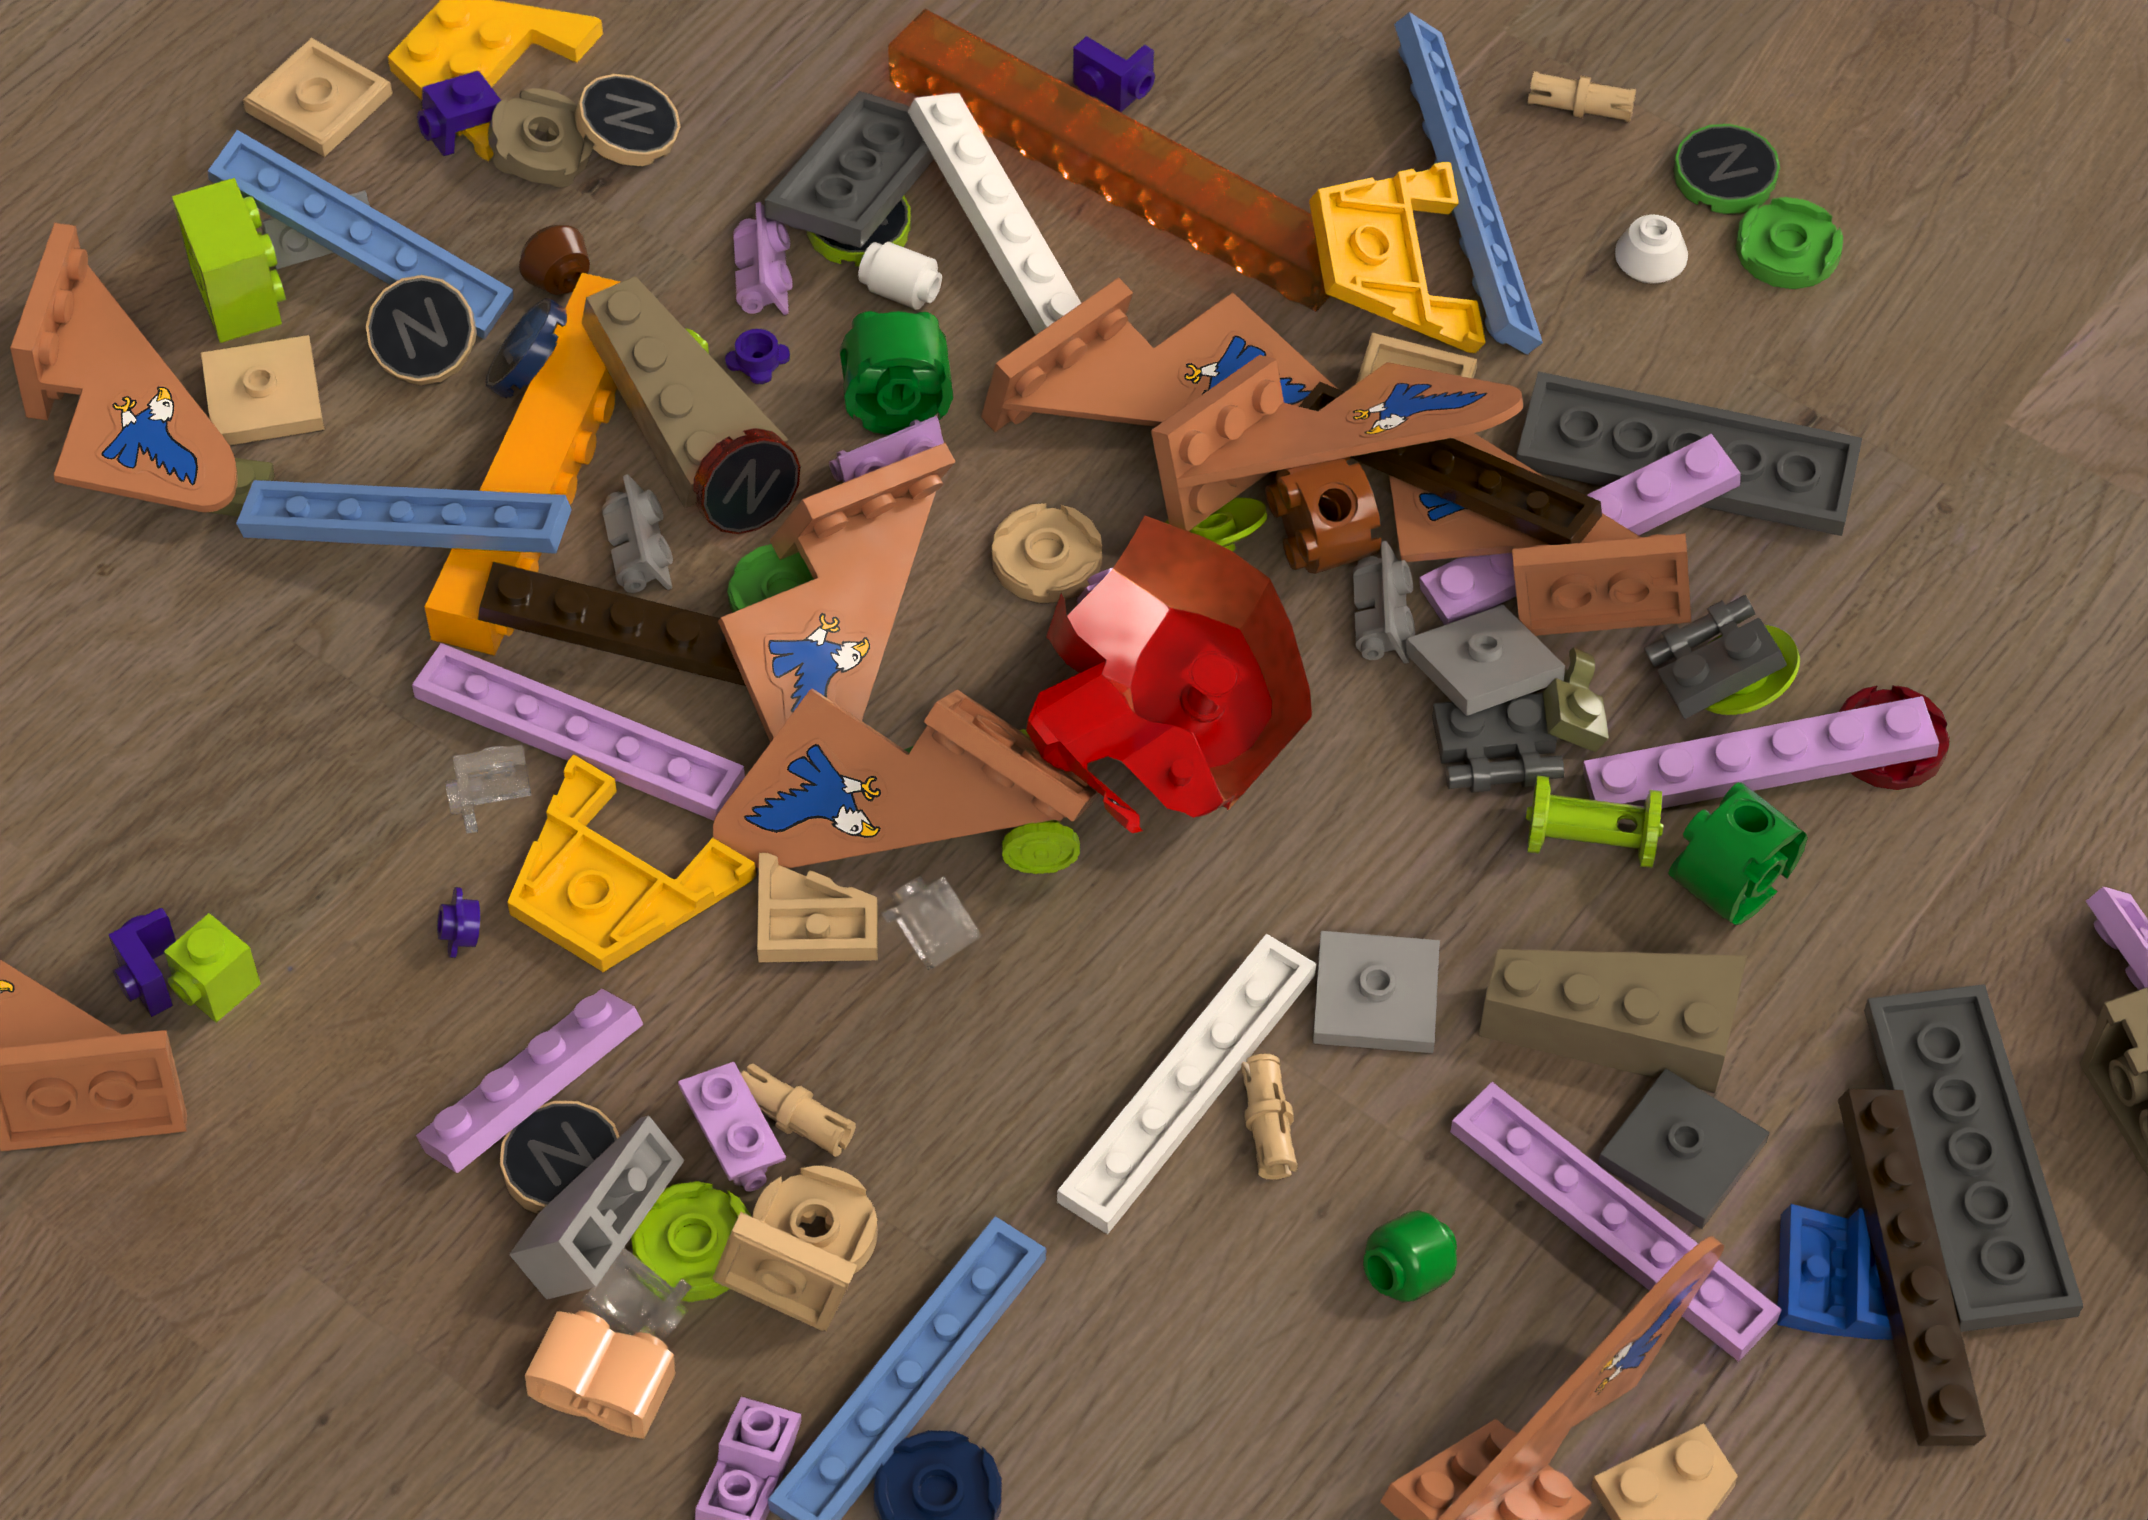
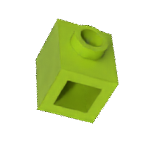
(211, 968)

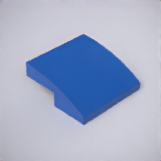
(1829, 1276)

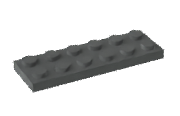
(1608, 432)
(1975, 1157)

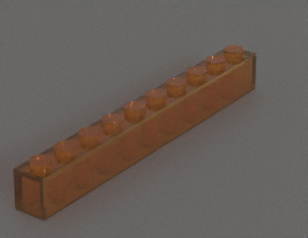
(1114, 156)

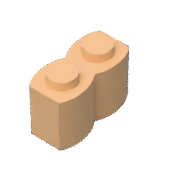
(601, 1373)

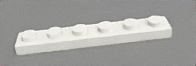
(994, 209)
(1185, 1084)

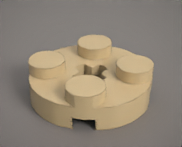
(826, 1194)

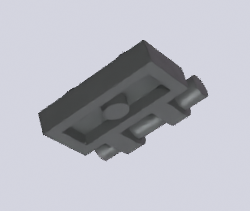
(1720, 667)
(1501, 731)

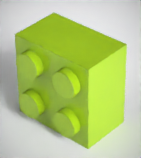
(230, 259)

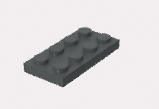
(852, 172)

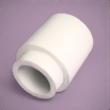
(900, 274)

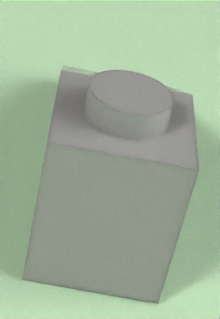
(597, 1213)

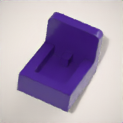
(1111, 77)
(455, 107)
(135, 948)

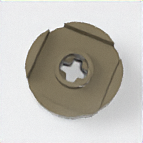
(529, 158)

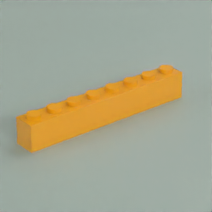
(538, 455)

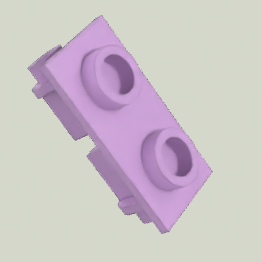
(763, 246)
(887, 450)
(733, 1124)

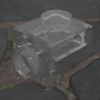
(485, 778)
(932, 919)
(637, 1298)

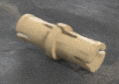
(1581, 96)
(798, 1112)
(1269, 1116)

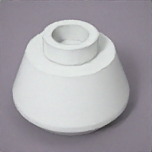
(1652, 250)

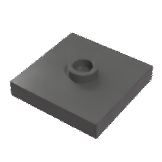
(1683, 1148)

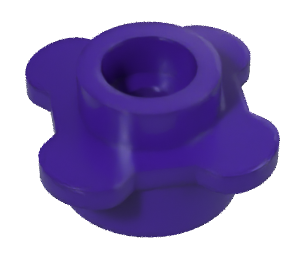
(757, 355)
(459, 922)

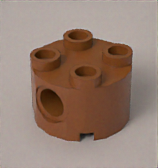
(1349, 507)

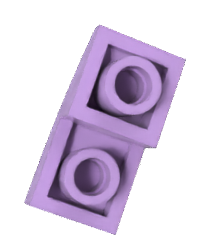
(749, 1462)

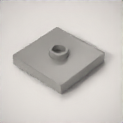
(1484, 659)
(1376, 992)

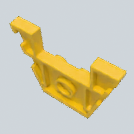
(489, 38)
(1374, 253)
(601, 896)

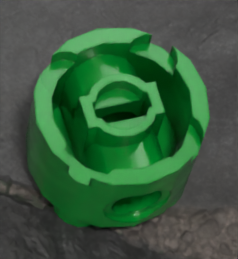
(895, 370)
(1738, 854)

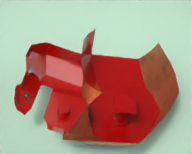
(1178, 675)

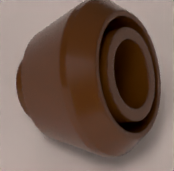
(554, 259)

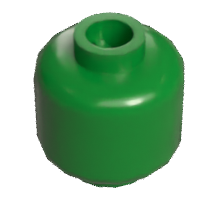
(1410, 1256)

